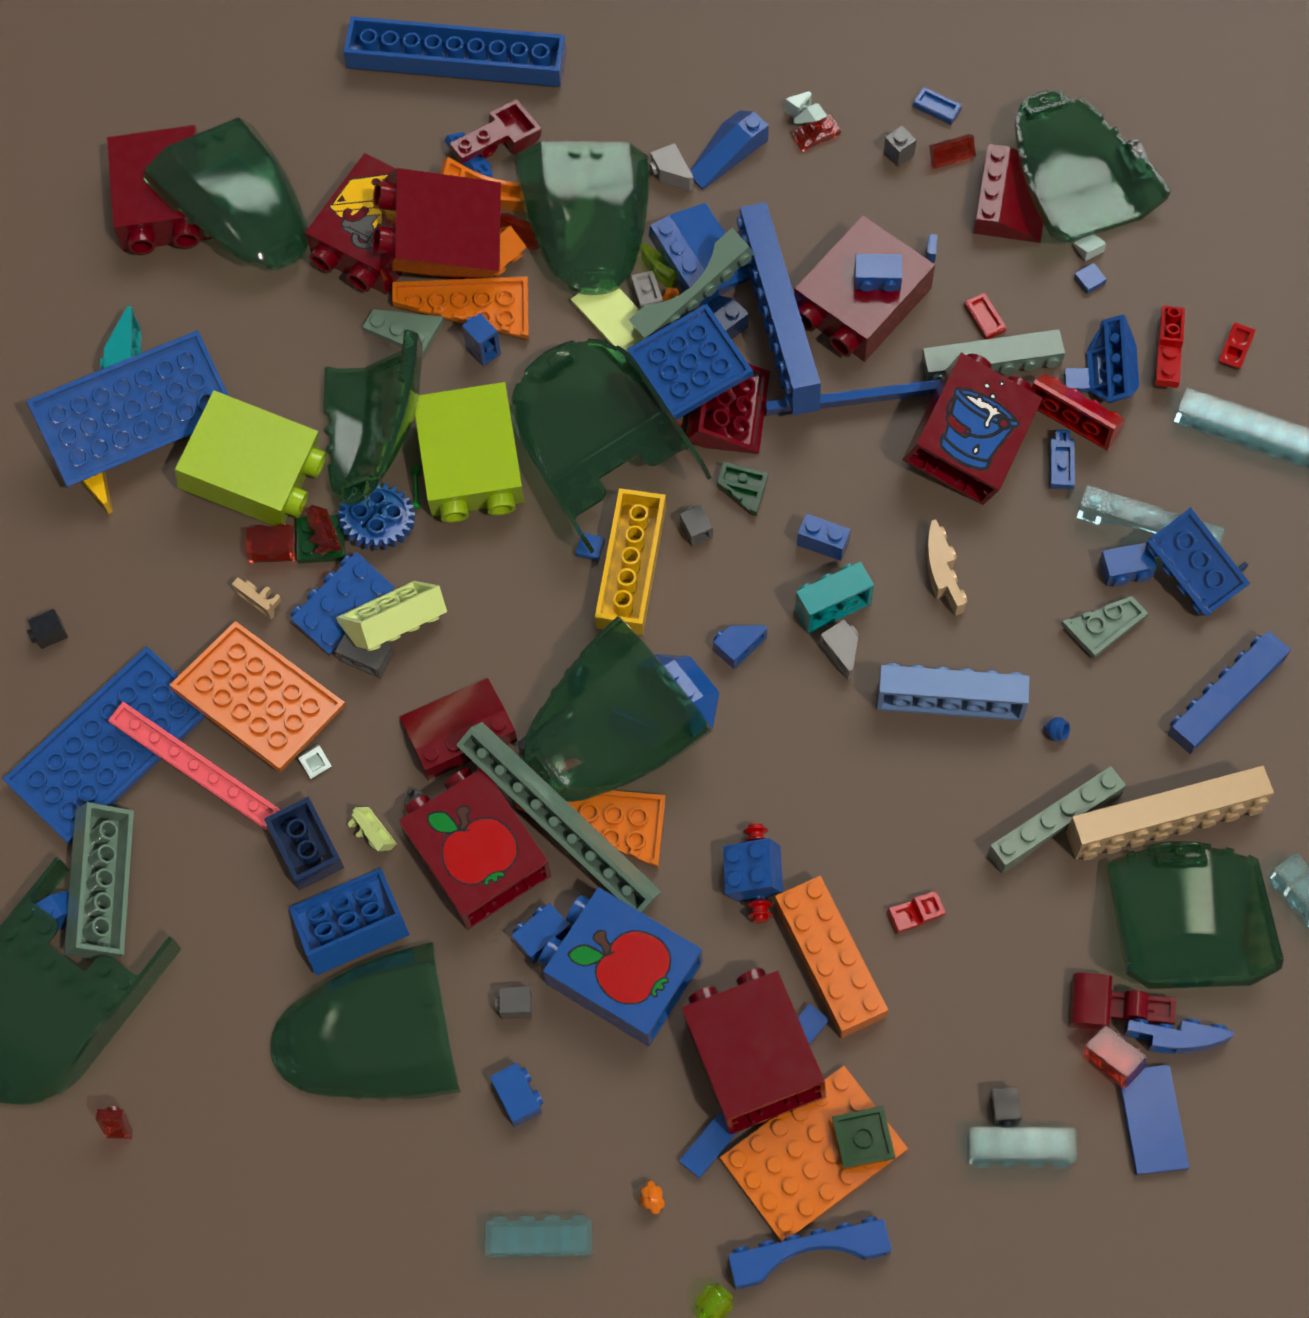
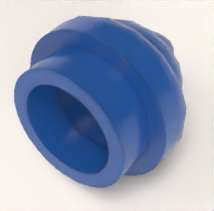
(1057, 729)

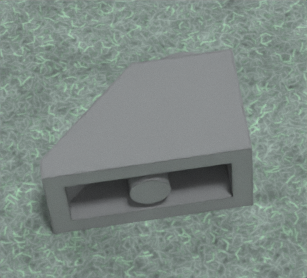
(671, 167)
(841, 646)

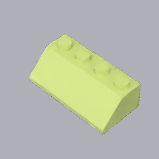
(393, 614)

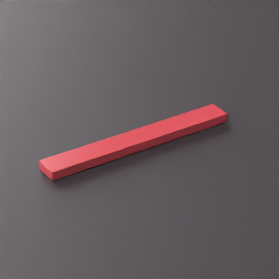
(192, 765)

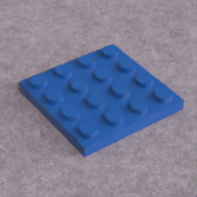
(691, 361)

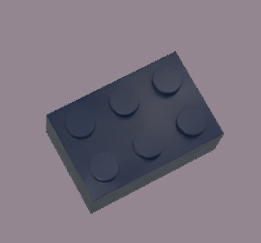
(304, 843)

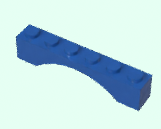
(862, 1240)

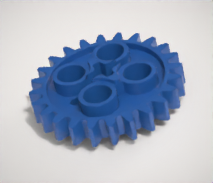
(378, 517)

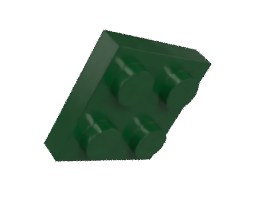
(306, 549)
(863, 1137)

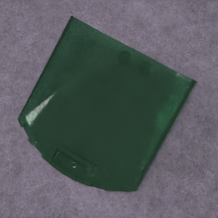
(1193, 917)

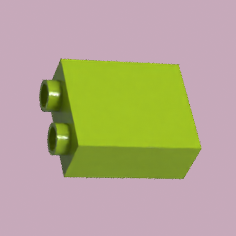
(468, 452)
(250, 460)

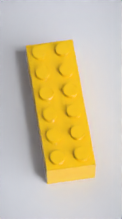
(631, 559)

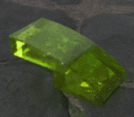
(653, 262)

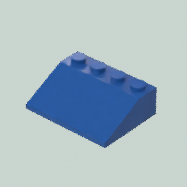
(687, 245)
(348, 921)

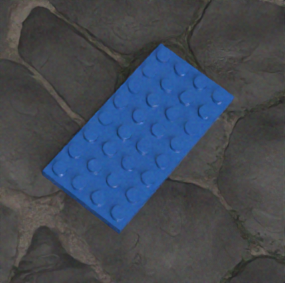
(126, 408)
(94, 759)

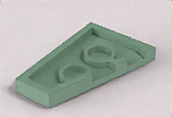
(391, 326)
(1103, 627)

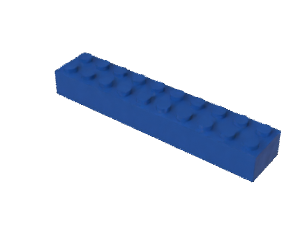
(455, 51)
(780, 311)

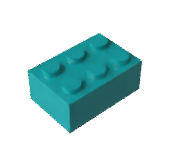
(834, 597)

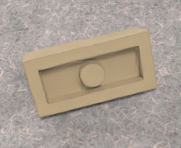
(247, 591)

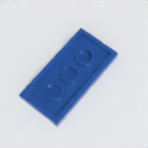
(1154, 1122)

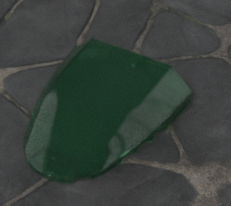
(1082, 168)
(234, 192)
(586, 209)
(370, 418)
(611, 718)
(370, 1032)

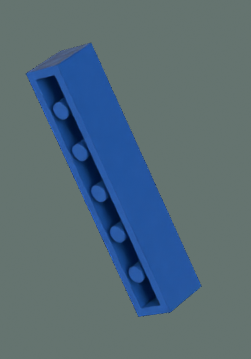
(1228, 692)

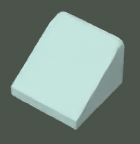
(796, 104)
(810, 114)
(1090, 246)
(314, 761)

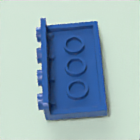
(1197, 562)
(342, 592)

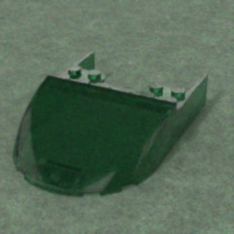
(587, 414)
(52, 1010)

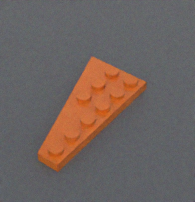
(499, 300)
(627, 821)

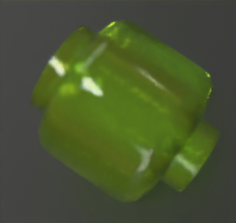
(714, 1302)

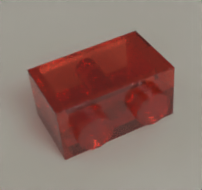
(271, 543)
(1115, 1056)

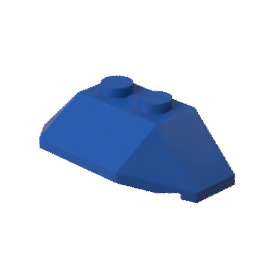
(1113, 361)
(693, 682)

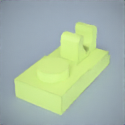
(371, 828)

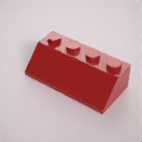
(1077, 412)

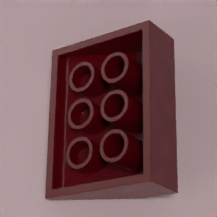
(1004, 199)
(732, 418)
(443, 723)

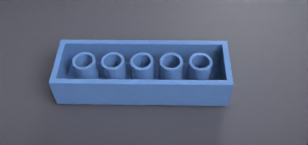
(953, 692)

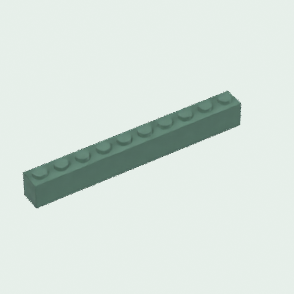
(558, 817)

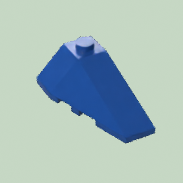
(730, 145)

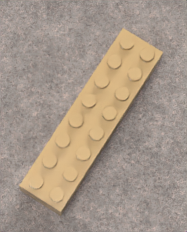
(1169, 813)

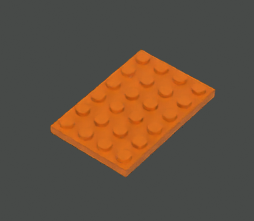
(257, 696)
(794, 1161)

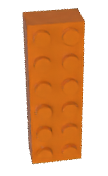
(831, 957)

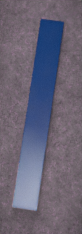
(862, 396)
(716, 1136)

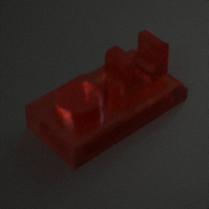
(816, 132)
(952, 150)
(522, 229)
(324, 529)
(114, 1123)

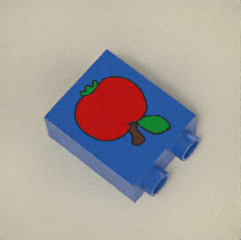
(620, 965)

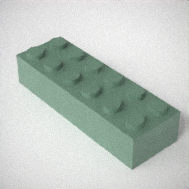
(99, 882)

